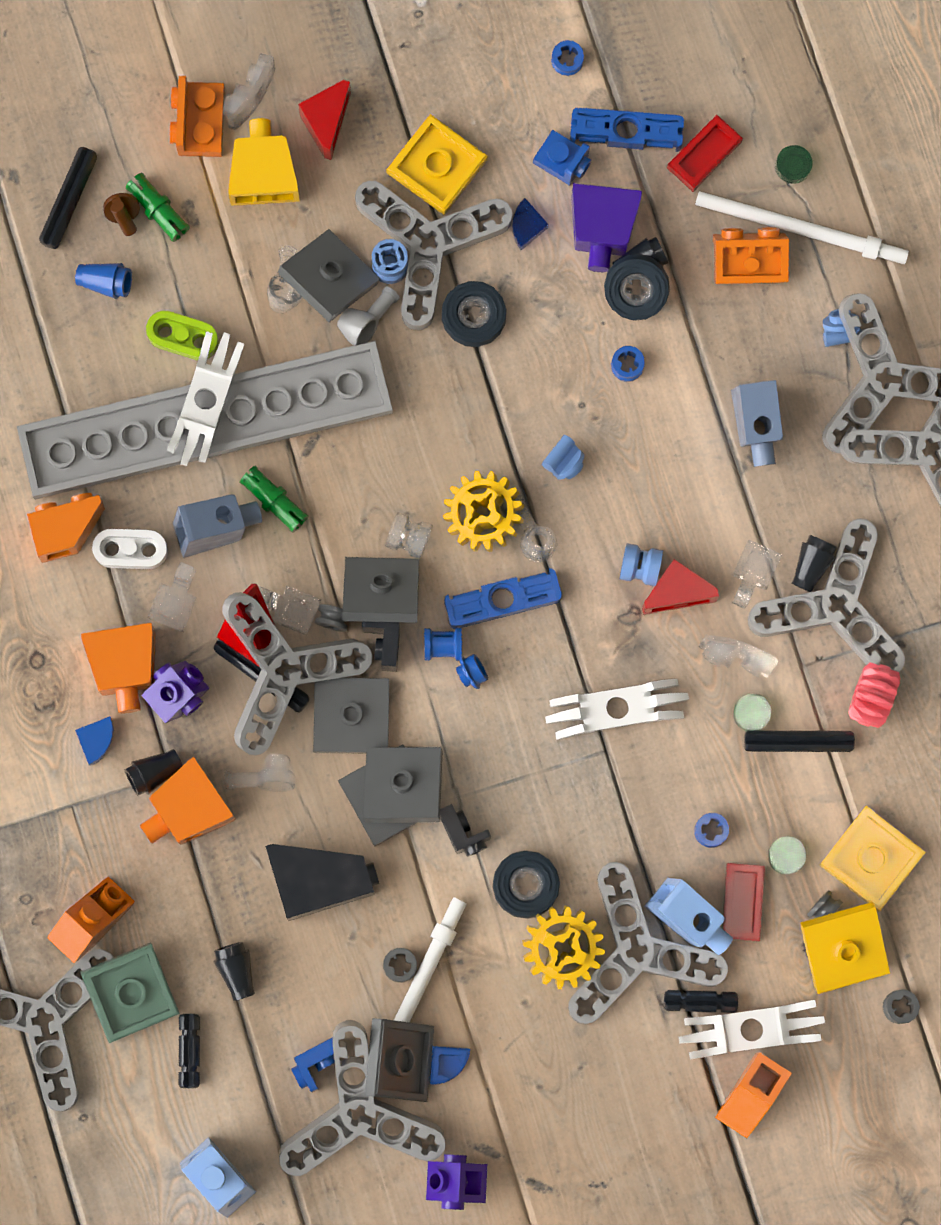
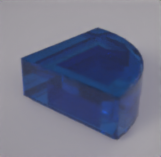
(527, 224)

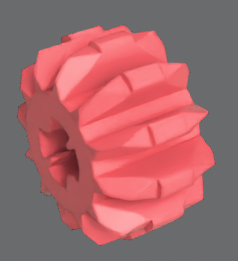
(874, 695)

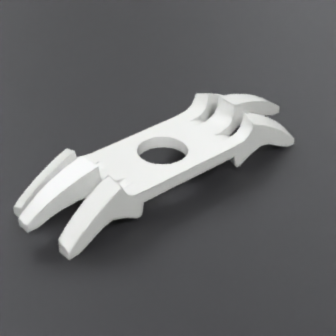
(209, 378)
(595, 714)
(774, 1025)

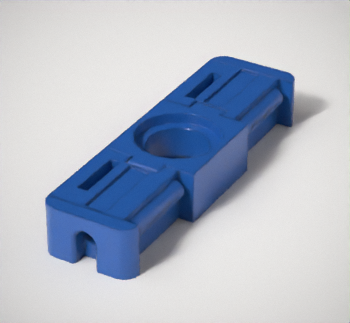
(602, 124)
(528, 595)

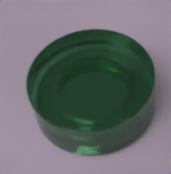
(793, 164)
(752, 712)
(787, 855)

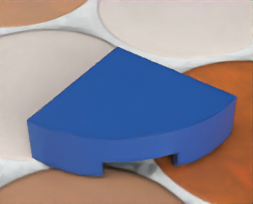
(96, 739)
(447, 1063)

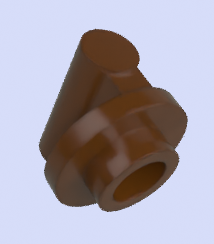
(122, 209)

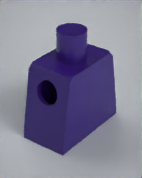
(603, 222)

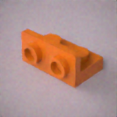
(198, 118)
(751, 256)

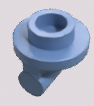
(834, 330)
(564, 459)

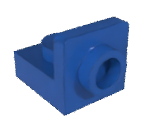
(563, 158)
(319, 1056)

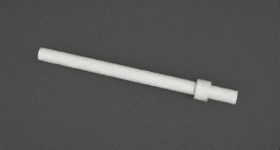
(869, 247)
(442, 936)

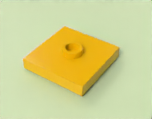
(437, 164)
(872, 858)
(845, 947)

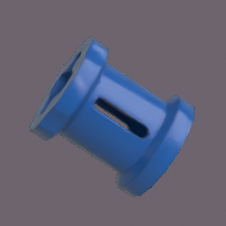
(443, 644)

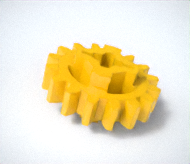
(490, 499)
(578, 955)

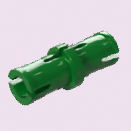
(157, 207)
(273, 499)

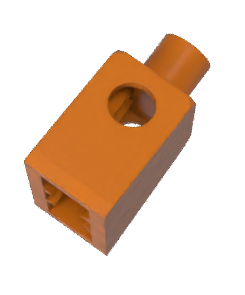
(122, 662)
(186, 806)

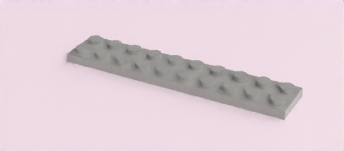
(257, 410)

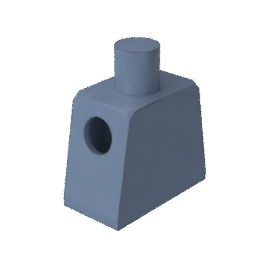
(760, 403)
(199, 528)

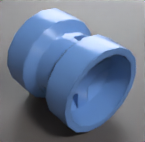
(388, 268)
(649, 566)

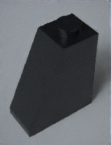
(319, 879)

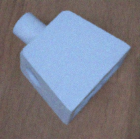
(678, 905)
(216, 1178)

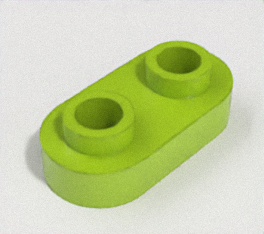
(184, 333)

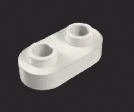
(130, 548)

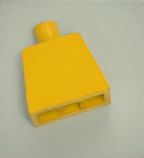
(262, 168)

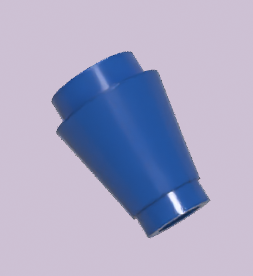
(107, 279)

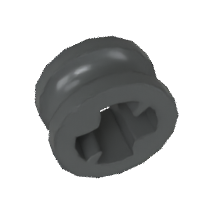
(331, 618)
(824, 906)
(390, 971)
(904, 1017)

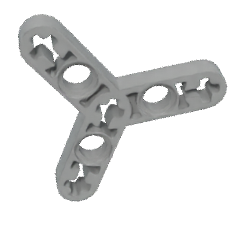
(444, 240)
(871, 366)
(913, 445)
(836, 588)
(273, 682)
(651, 961)
(53, 1004)
(341, 1117)

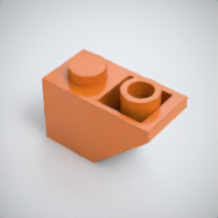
(64, 528)
(90, 919)
(753, 1094)

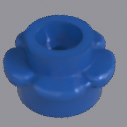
(471, 671)

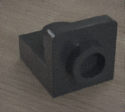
(387, 648)
(456, 827)

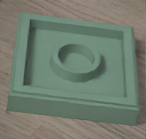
(129, 992)

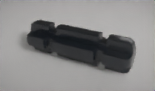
(700, 1001)
(189, 1051)

